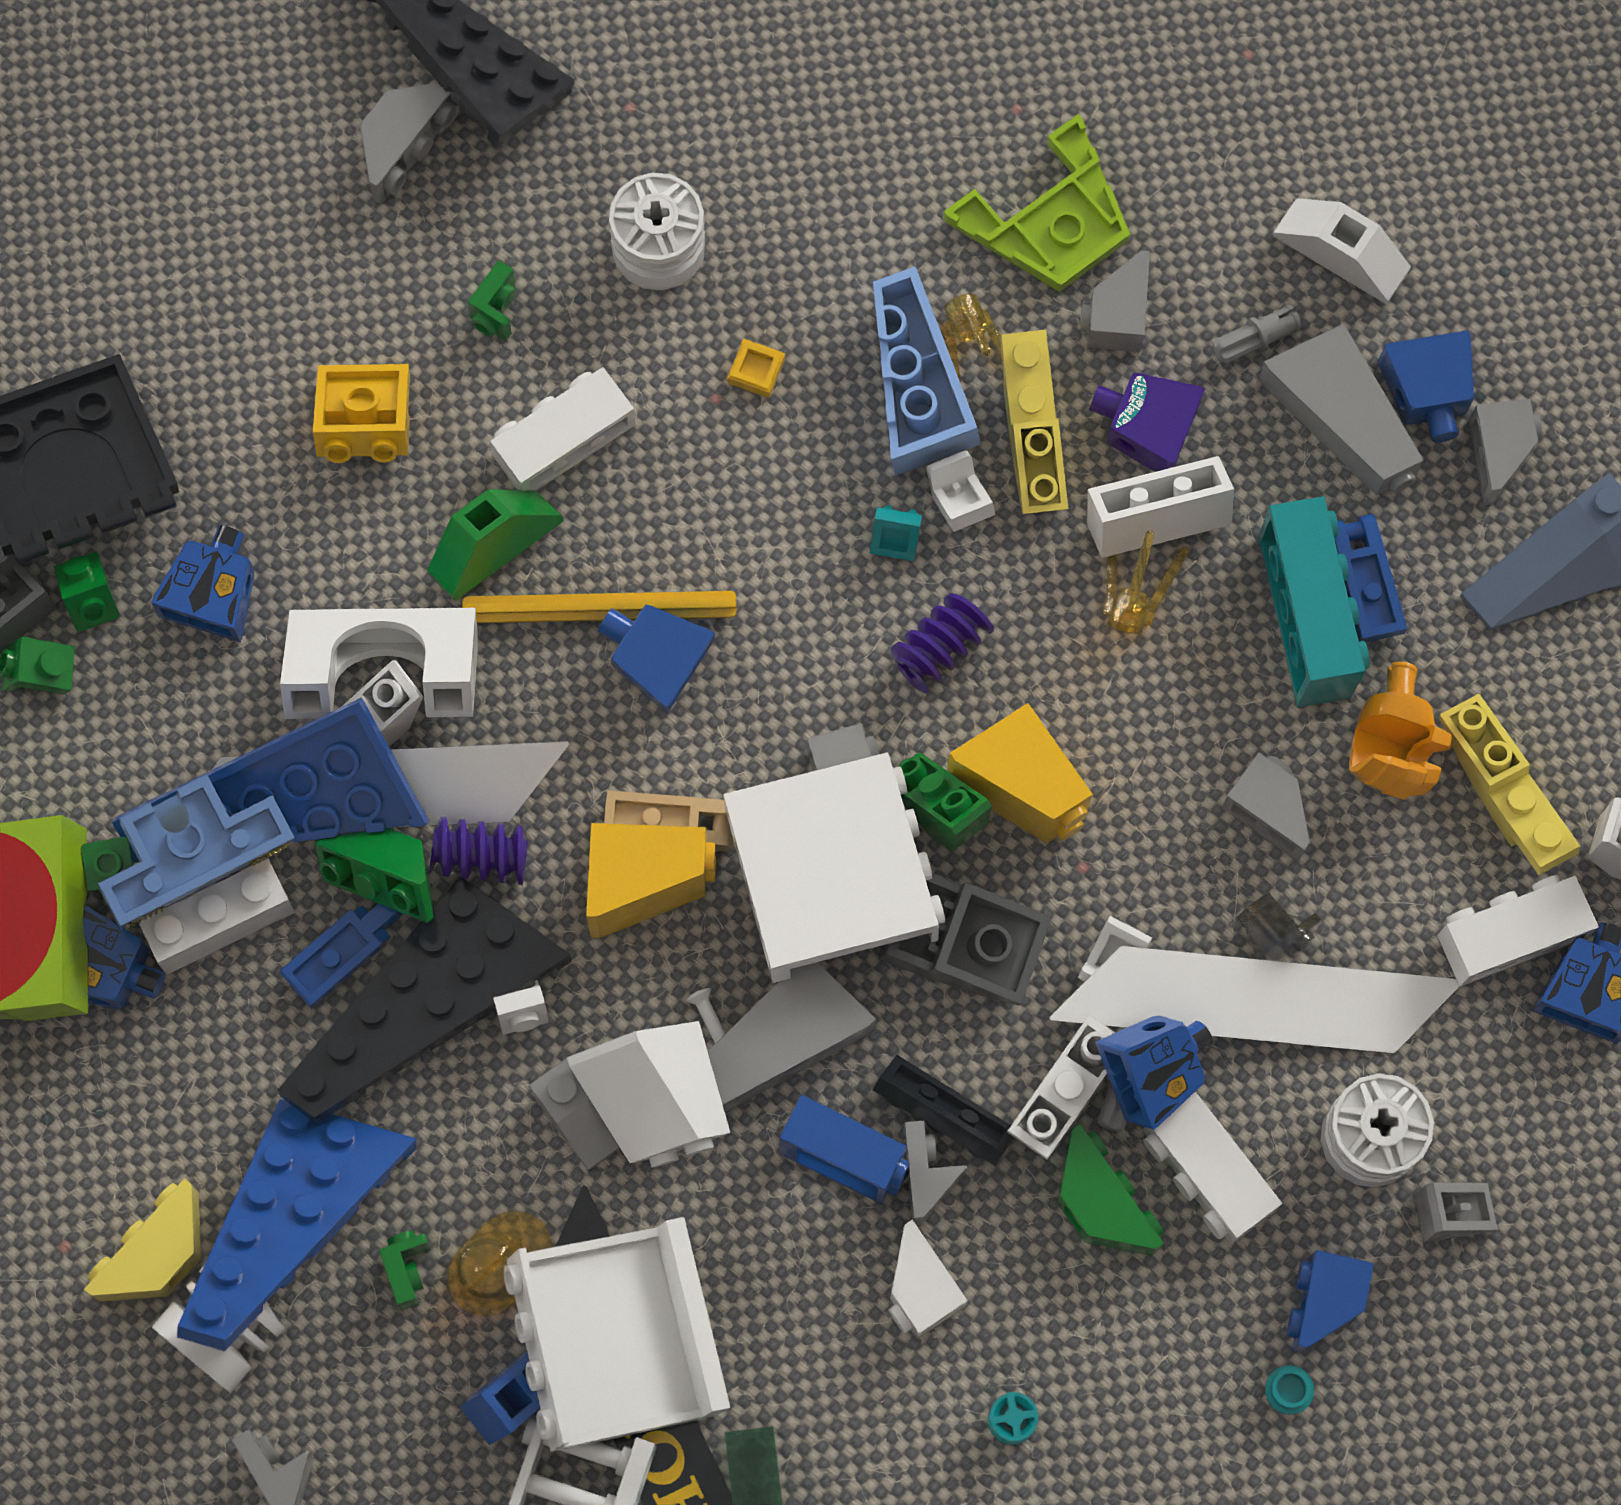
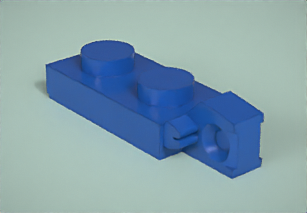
(339, 952)

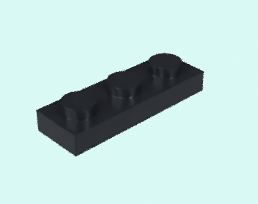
(944, 1110)

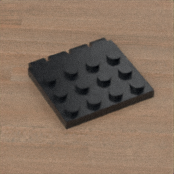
(77, 457)

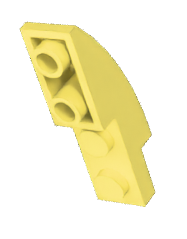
(1033, 422)
(1505, 786)

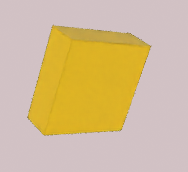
(756, 368)

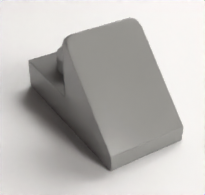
(926, 1184)
(279, 1486)

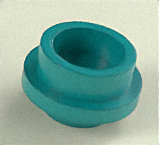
(1289, 1390)

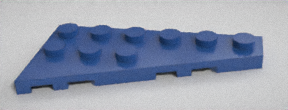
(323, 777)

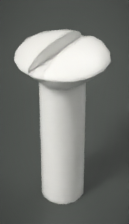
(701, 1000)

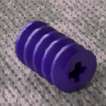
(938, 639)
(479, 850)

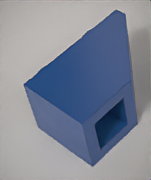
(1332, 1296)

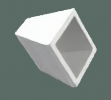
(654, 1092)

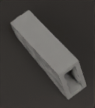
(1345, 408)
(786, 1033)

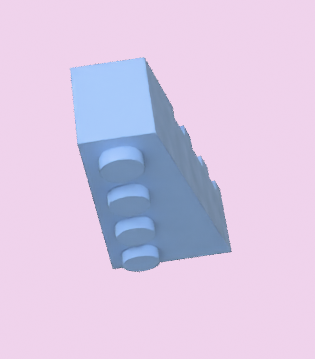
(922, 390)

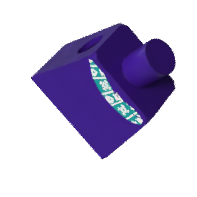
(1149, 418)

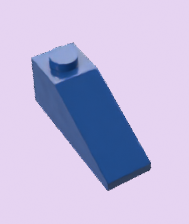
(502, 1402)

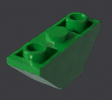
(488, 536)
(942, 802)
(380, 868)
(1101, 1201)

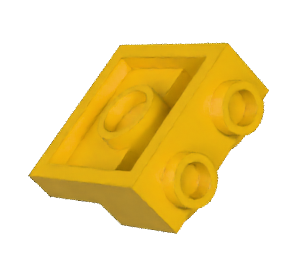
(362, 411)

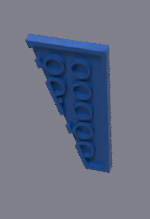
(287, 1209)

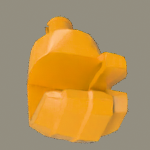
(1397, 738)

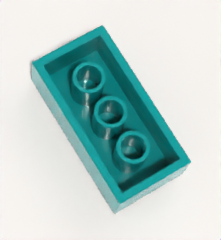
(1312, 601)

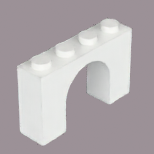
(331, 640)

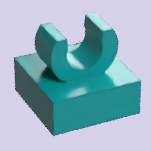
(895, 533)

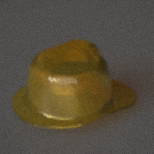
(478, 1266)

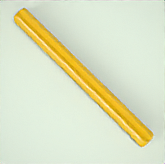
(597, 605)

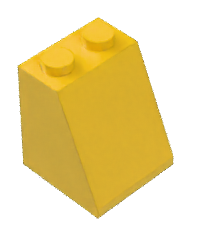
(1024, 776)
(644, 872)

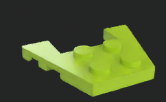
(1062, 229)

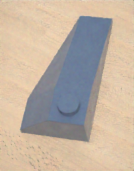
(1558, 563)

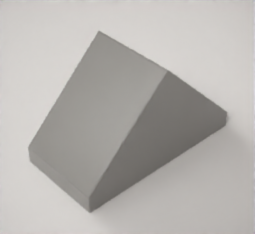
(1454, 1210)

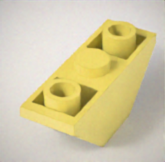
(154, 1252)

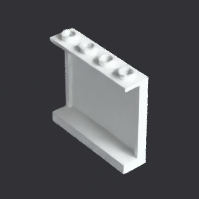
(832, 863)
(616, 1335)

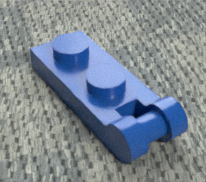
(1370, 581)

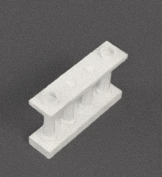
(629, 1463)

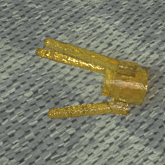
(969, 322)
(1129, 609)

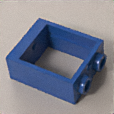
(844, 1150)

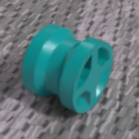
(1012, 1410)

